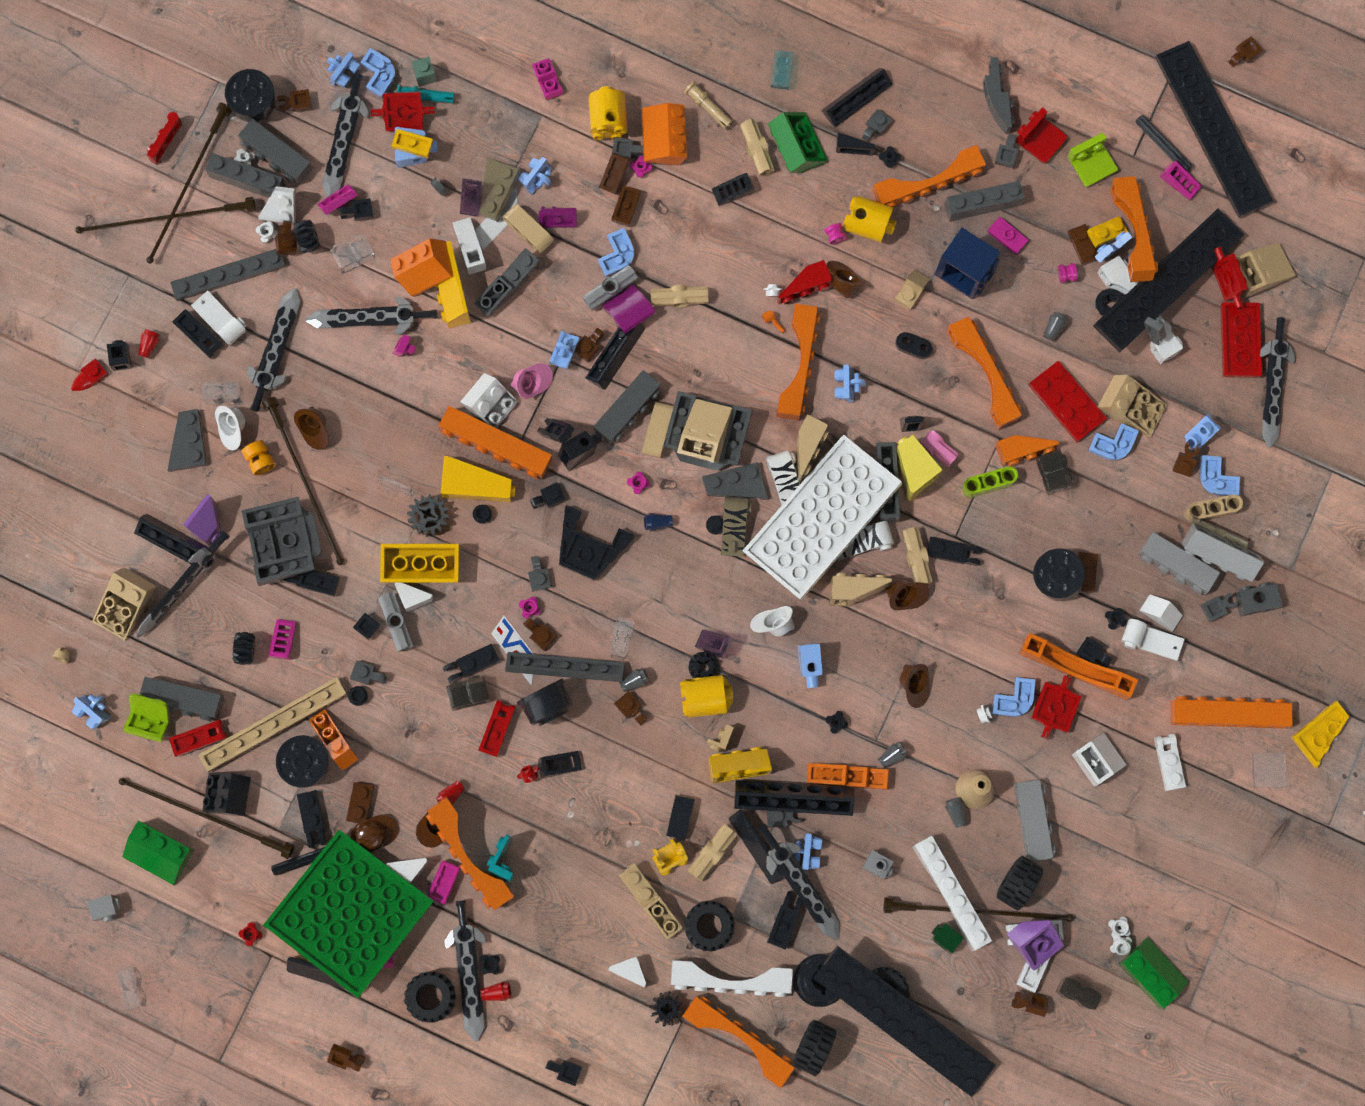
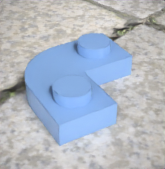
(383, 70)
(1107, 251)
(622, 254)
(1116, 448)
(1213, 480)
(1019, 702)

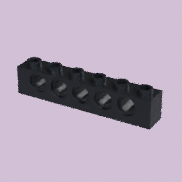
(794, 797)

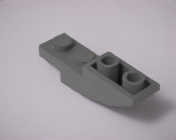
(996, 98)
(508, 283)

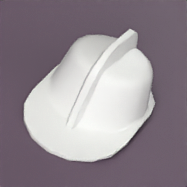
(230, 423)
(775, 621)

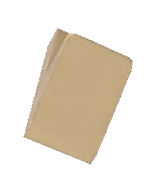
(912, 289)

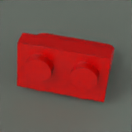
(1040, 136)

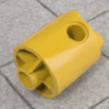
(607, 113)
(876, 219)
(706, 696)

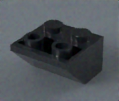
(226, 794)

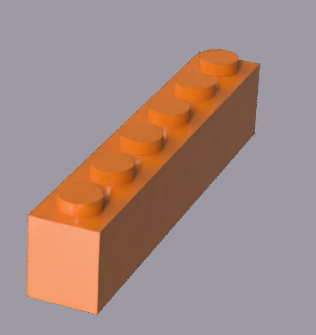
(495, 442)
(1231, 713)

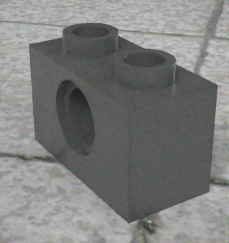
(1248, 605)

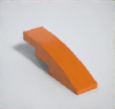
(848, 776)

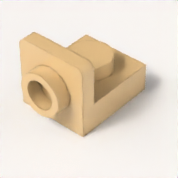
(724, 737)

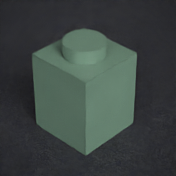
(424, 71)

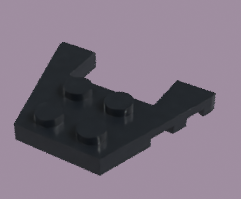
(585, 554)

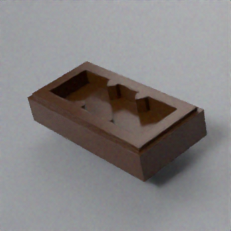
(614, 173)

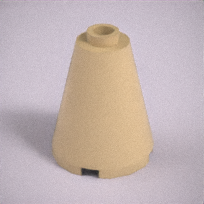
(970, 793)

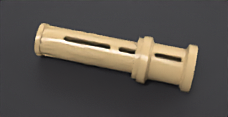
(702, 99)

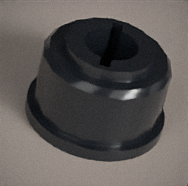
(250, 95)
(1059, 574)
(546, 703)
(302, 761)
(807, 987)

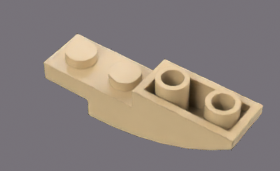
(650, 901)

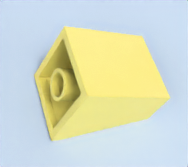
(915, 467)

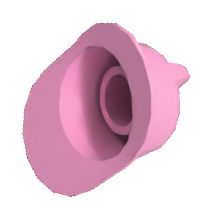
(532, 380)

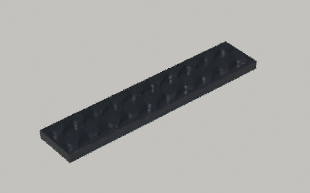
(1214, 129)
(1173, 278)
(904, 1021)

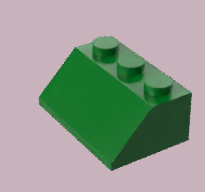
(797, 141)
(156, 852)
(1154, 973)

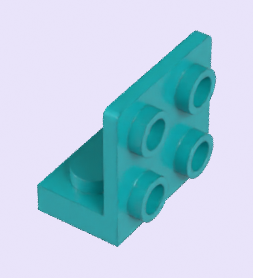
(503, 871)

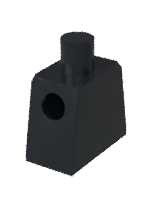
(578, 449)

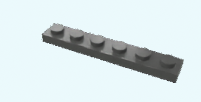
(227, 274)
(564, 667)

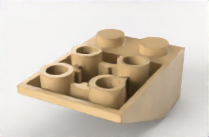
(1264, 268)
(1132, 404)
(705, 431)
(810, 436)
(850, 590)
(123, 602)

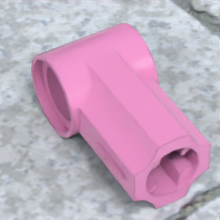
(938, 448)

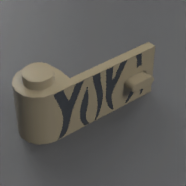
(734, 526)

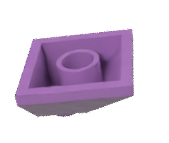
(205, 521)
(1035, 941)

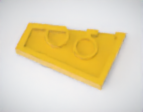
(1319, 733)

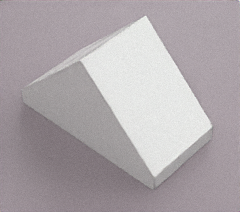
(412, 597)
(1161, 611)
(409, 869)
(629, 970)

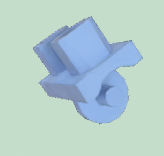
(347, 63)
(538, 175)
(564, 350)
(851, 383)
(1202, 432)
(93, 707)
(808, 861)

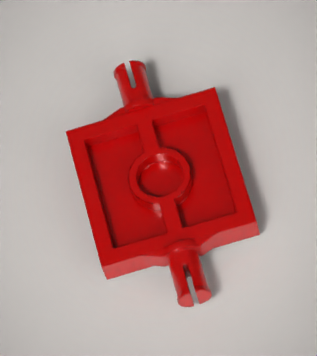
(403, 110)
(1229, 277)
(1056, 707)

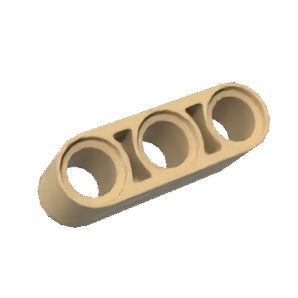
(528, 228)
(657, 429)
(1221, 503)

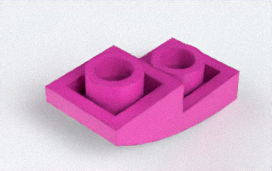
(547, 79)

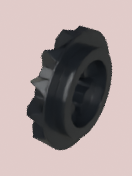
(1101, 299)
(703, 657)

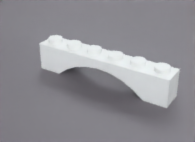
(1116, 277)
(952, 892)
(774, 980)

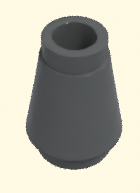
(1054, 326)
(634, 680)
(892, 755)
(956, 811)

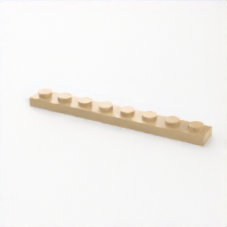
(272, 724)

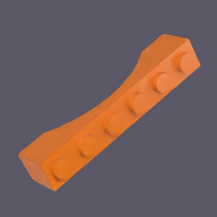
(893, 191)
(1127, 198)
(803, 325)
(966, 338)
(1090, 673)
(492, 887)
(772, 1066)

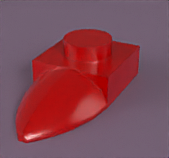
(89, 376)

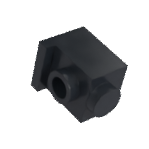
(119, 363)

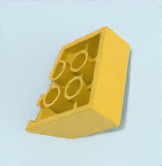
(739, 765)

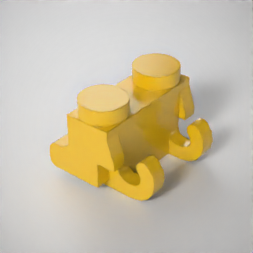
(669, 856)

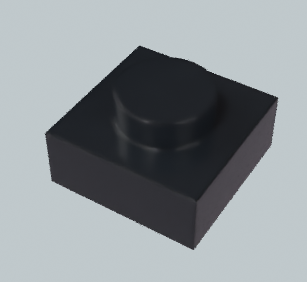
(366, 626)

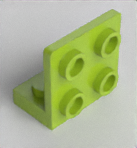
(1092, 160)

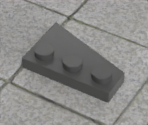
(187, 443)
(736, 482)

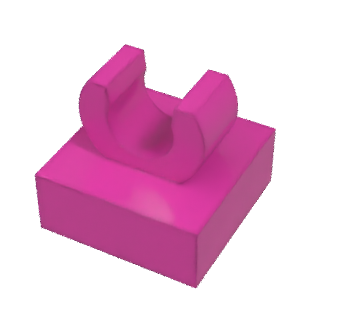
(403, 347)

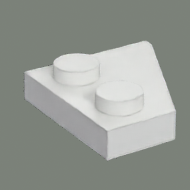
(280, 206)

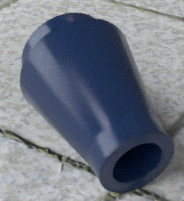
(657, 521)

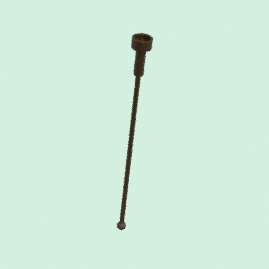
(223, 110)
(249, 204)
(271, 404)
(286, 850)
(889, 906)

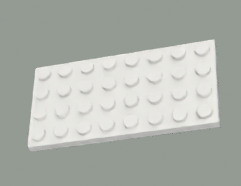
(822, 517)

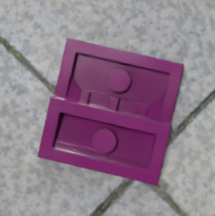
(629, 309)

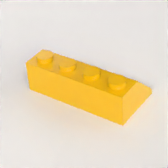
(452, 296)
(420, 563)

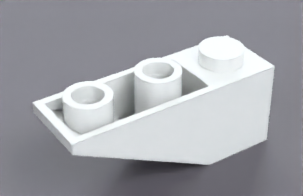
(469, 246)

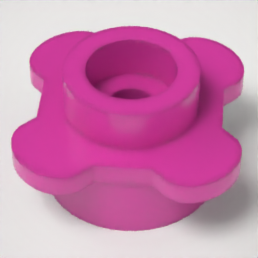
(640, 172)
(633, 482)
(529, 612)

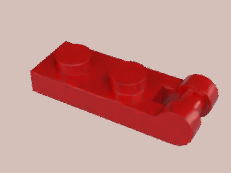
(164, 138)
(496, 729)
(197, 738)

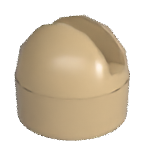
(61, 656)

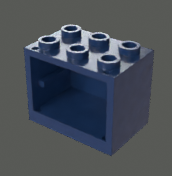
(968, 263)

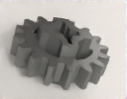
(435, 519)

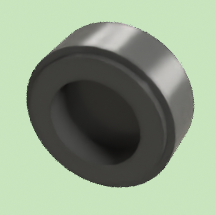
(438, 187)

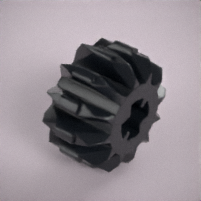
(306, 236)
(243, 648)
(670, 1014)

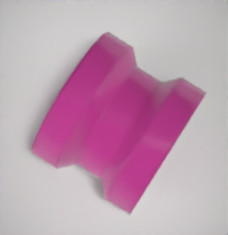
(835, 233)
(1067, 273)

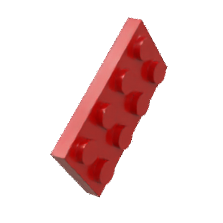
(1241, 340)
(1067, 401)

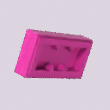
(337, 199)
(1007, 235)
(443, 882)

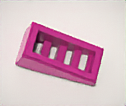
(1171, 180)
(287, 654)

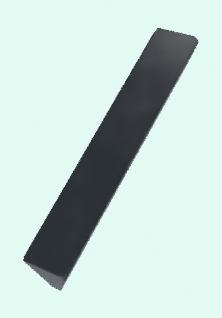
(857, 96)
(613, 356)
(167, 537)
(754, 844)
(308, 970)

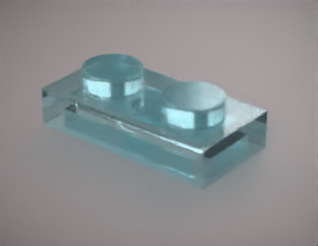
(781, 69)

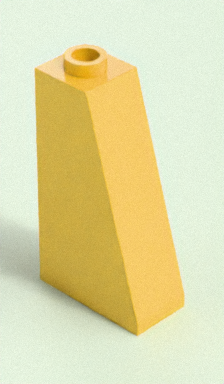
(474, 483)

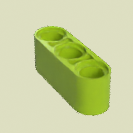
(996, 475)

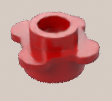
(528, 773)
(244, 934)

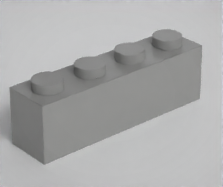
(1222, 553)
(1178, 563)
(1033, 820)

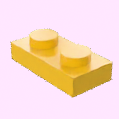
(412, 143)
(1106, 231)

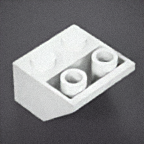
(489, 400)
(1098, 759)

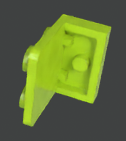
(147, 717)

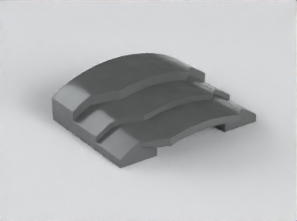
(734, 437)
(281, 540)

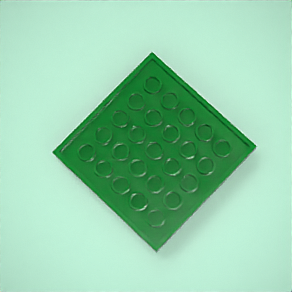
(348, 914)

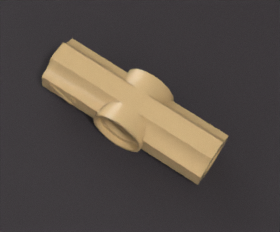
(757, 147)
(679, 296)
(917, 555)
(712, 852)

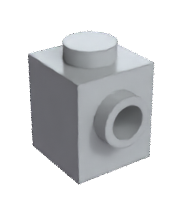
(878, 865)
(104, 908)

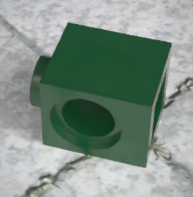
(946, 937)

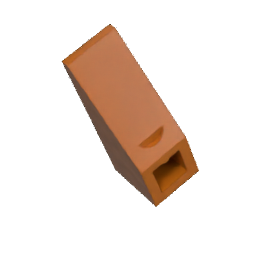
(1018, 448)
(333, 740)

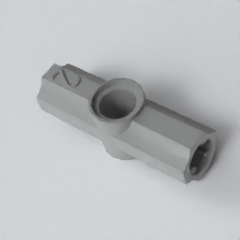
(620, 281)
(399, 633)

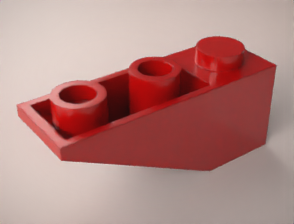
(811, 279)

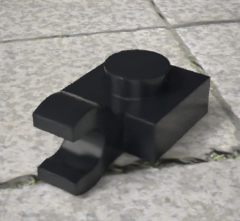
(360, 210)
(550, 496)
(1091, 650)
(567, 1072)

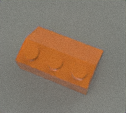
(664, 134)
(422, 266)

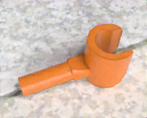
(769, 316)

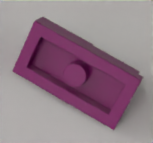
(558, 217)

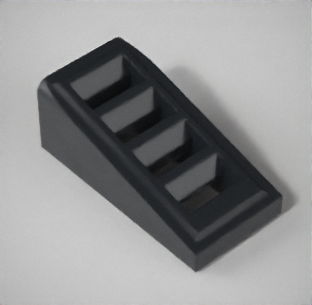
(851, 145)
(730, 184)
(911, 423)
(543, 768)

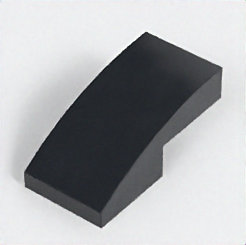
(680, 817)

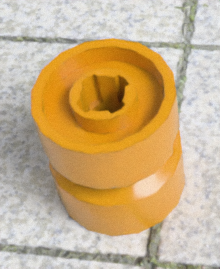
(259, 459)

